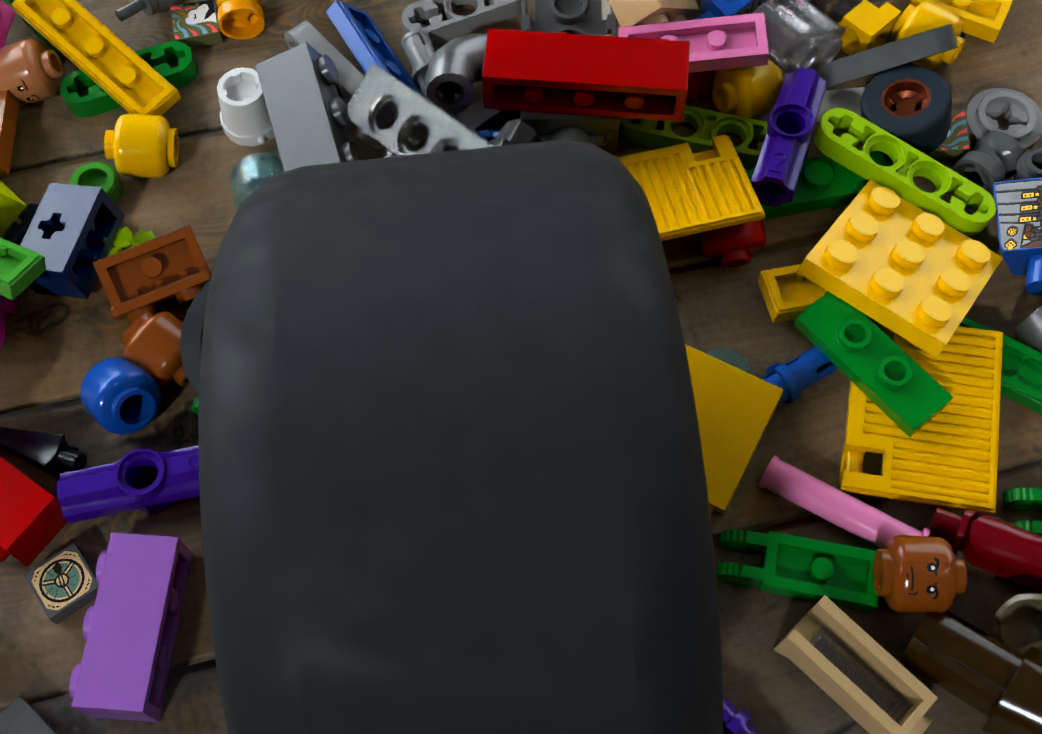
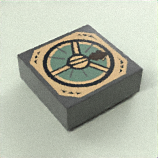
(63, 583)

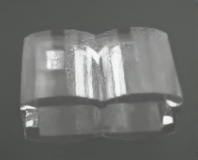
(800, 34)

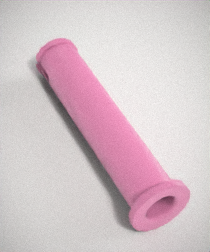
(833, 504)

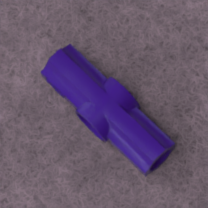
(788, 137)
(115, 489)

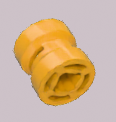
(240, 18)

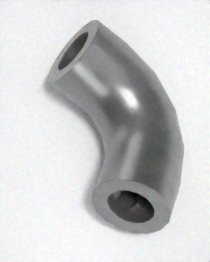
(454, 71)

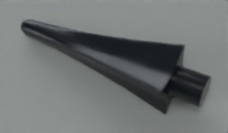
(44, 450)

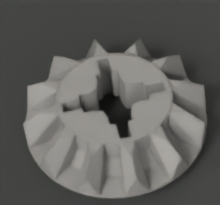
(1020, 111)

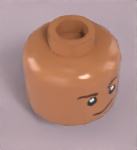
(30, 71)

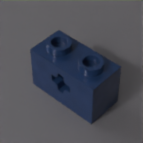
(72, 231)

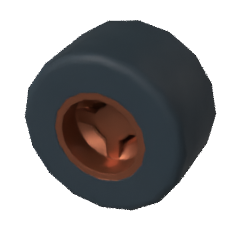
(910, 105)

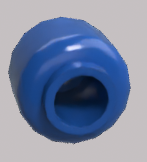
(120, 396)

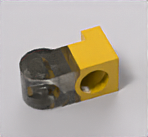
(864, 22)

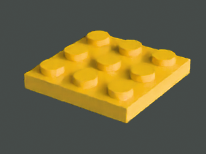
(901, 267)

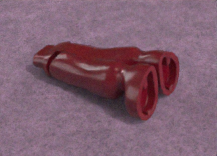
(993, 545)

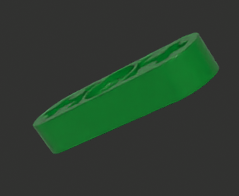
(157, 57)

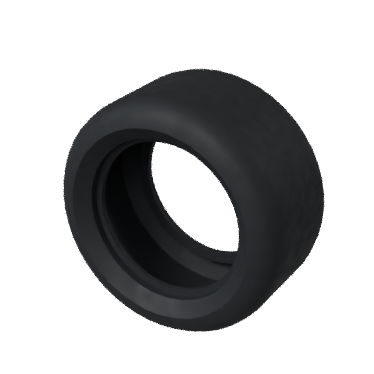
(454, 455)

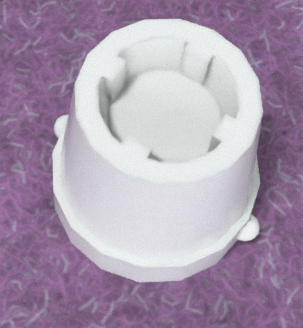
(244, 108)

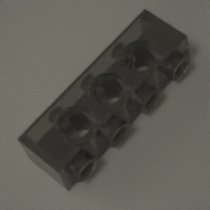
(405, 120)

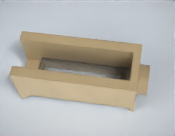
(857, 672)

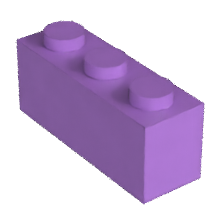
(131, 628)

